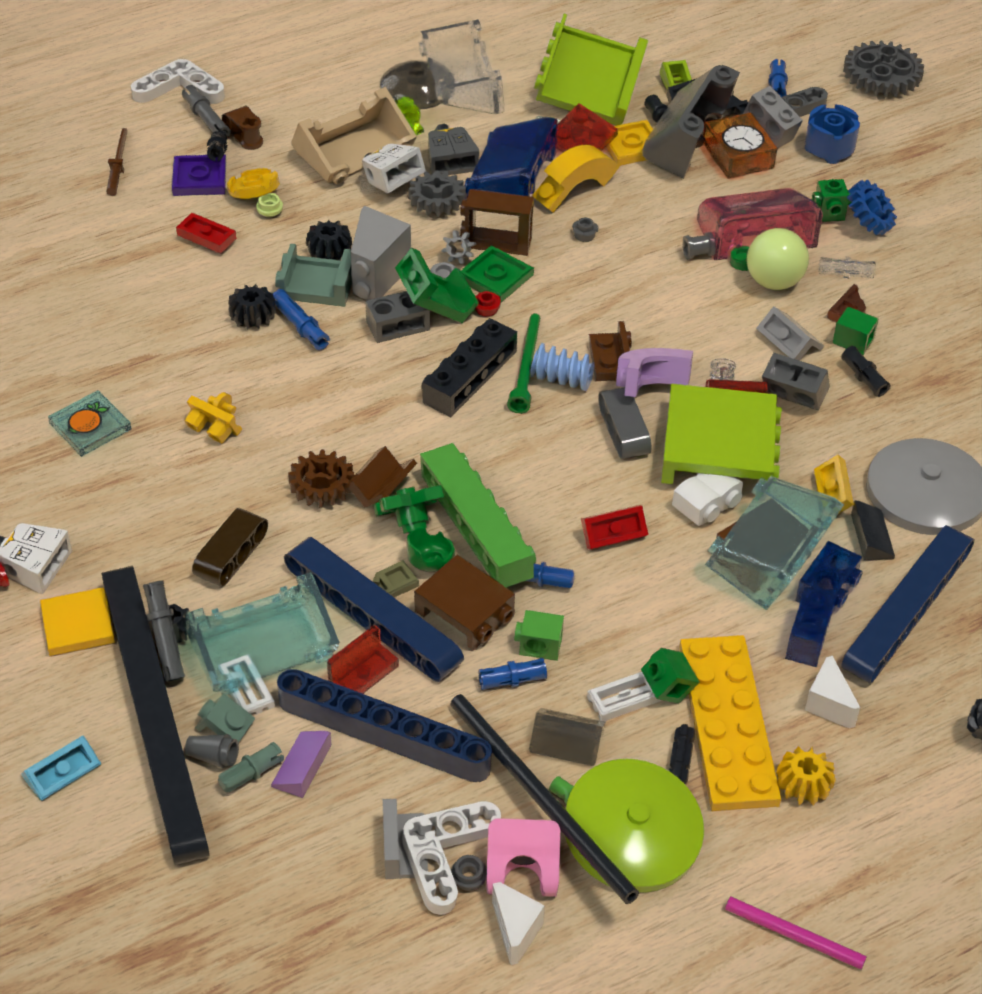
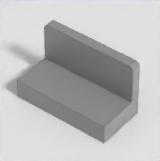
(787, 334)
(396, 860)

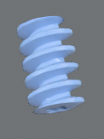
(562, 367)

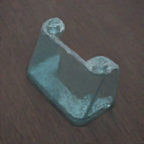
(772, 538)
(272, 632)

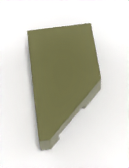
(396, 579)

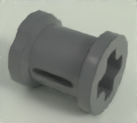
(699, 245)

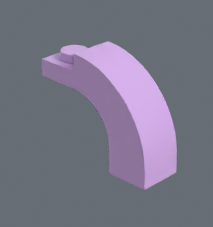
(652, 367)

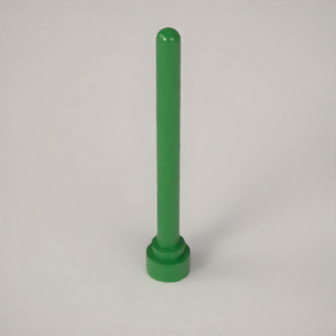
(520, 398)

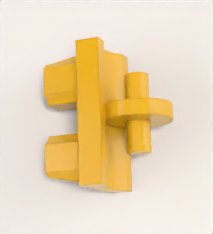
(216, 411)

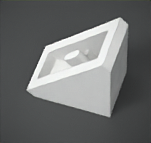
(832, 697)
(517, 919)

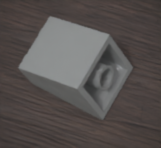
(376, 251)

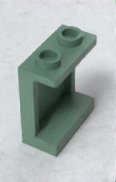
(315, 278)

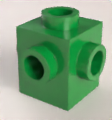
(832, 199)

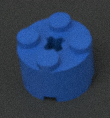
(832, 132)

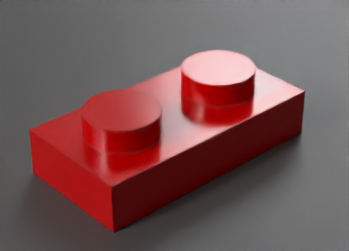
(206, 232)
(614, 526)

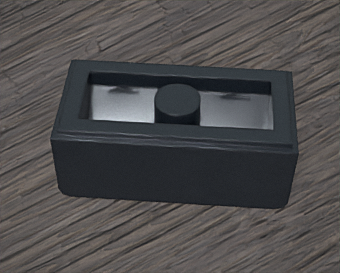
(871, 532)

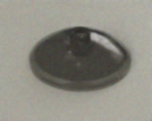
(411, 80)

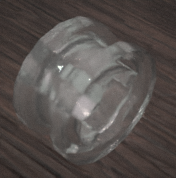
(722, 369)

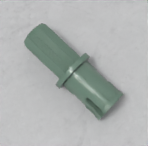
(250, 767)

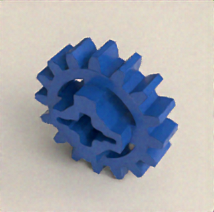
(872, 207)

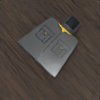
(451, 150)

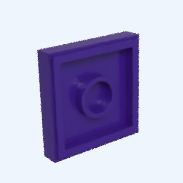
(198, 175)

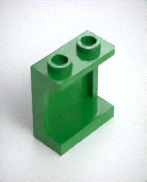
(445, 296)

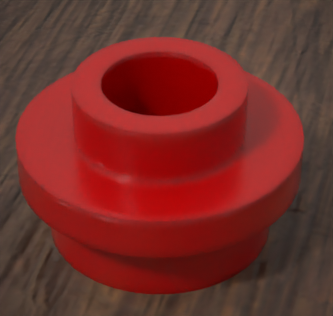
(487, 303)

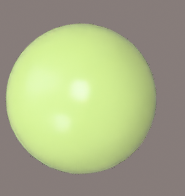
(777, 259)

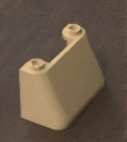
(339, 145)

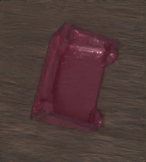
(752, 213)

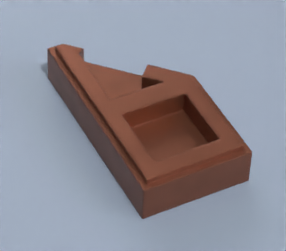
(850, 299)

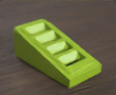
(674, 68)

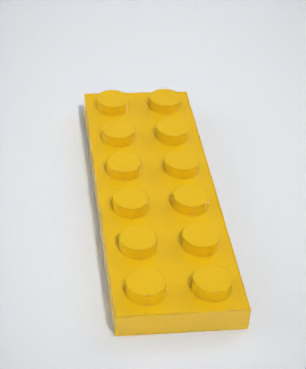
(730, 725)

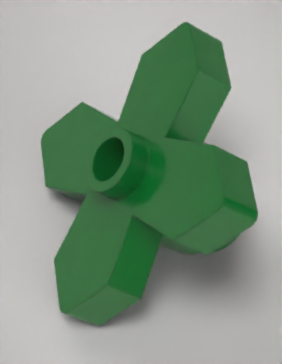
(409, 506)

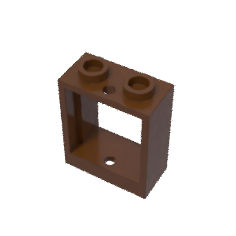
(501, 203)

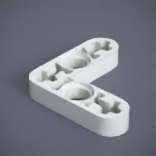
(177, 73)
(432, 849)

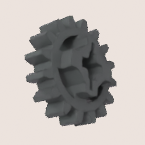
(437, 193)

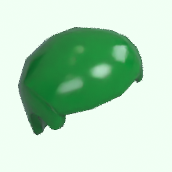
(428, 551)

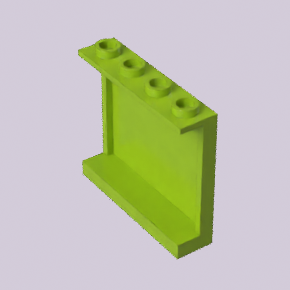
(589, 72)
(721, 433)

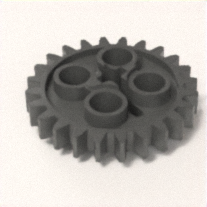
(883, 68)

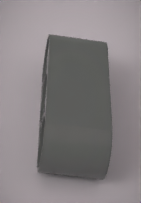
(624, 423)

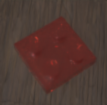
(584, 128)

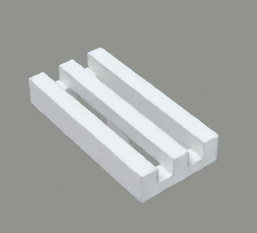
(625, 701)
(255, 705)

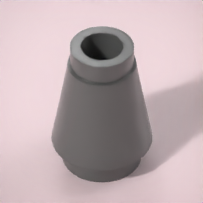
(213, 749)

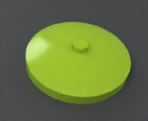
(639, 820)

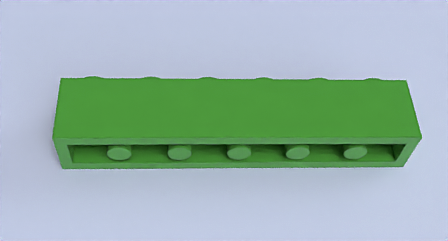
(478, 516)

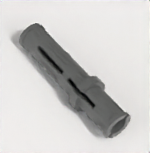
(201, 106)
(165, 637)

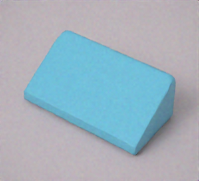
(61, 768)

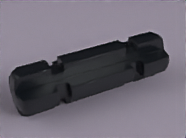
(682, 752)

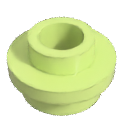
(269, 205)

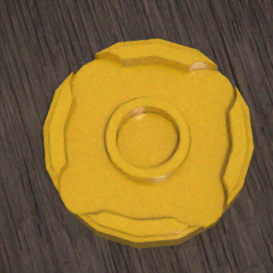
(253, 183)

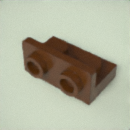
(607, 349)

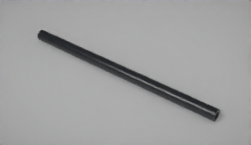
(546, 801)

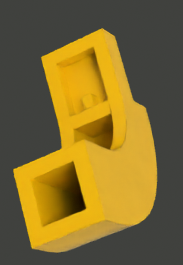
(570, 169)

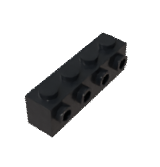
(469, 367)

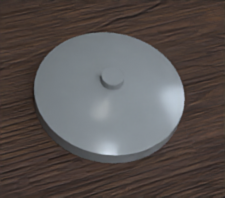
(926, 485)

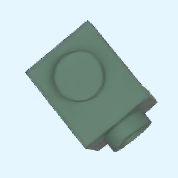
(225, 717)

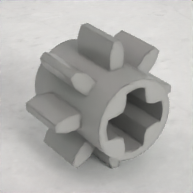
(451, 249)

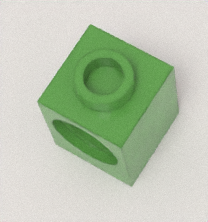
(540, 635)

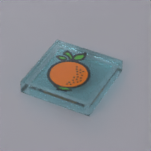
(89, 423)

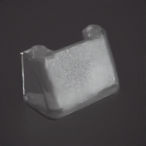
(462, 68)

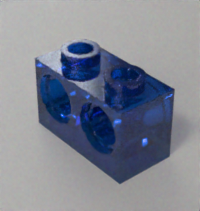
(832, 572)
(810, 627)

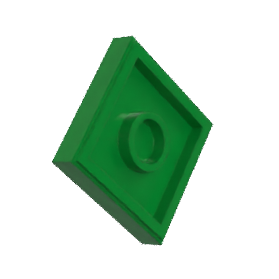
(497, 273)

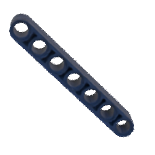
(907, 604)
(371, 605)
(384, 725)

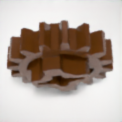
(321, 478)

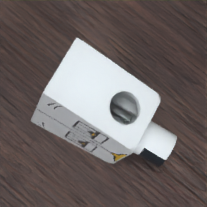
(393, 166)
(34, 554)

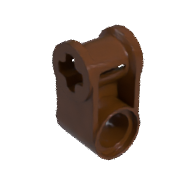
(244, 127)

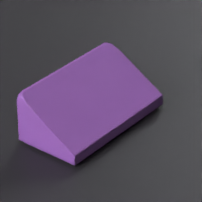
(302, 762)

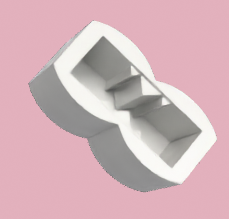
(706, 495)

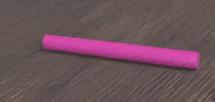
(796, 933)

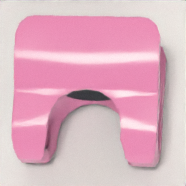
(527, 845)

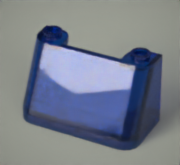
(515, 157)

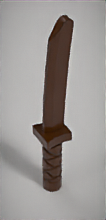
(116, 165)

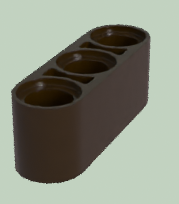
(230, 547)

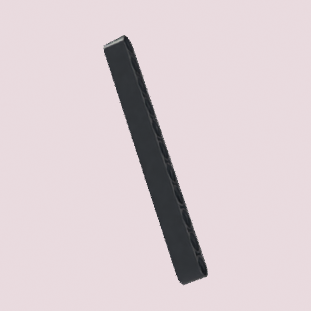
(155, 717)

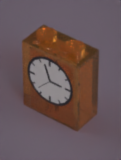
(739, 145)

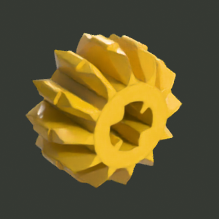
(805, 775)

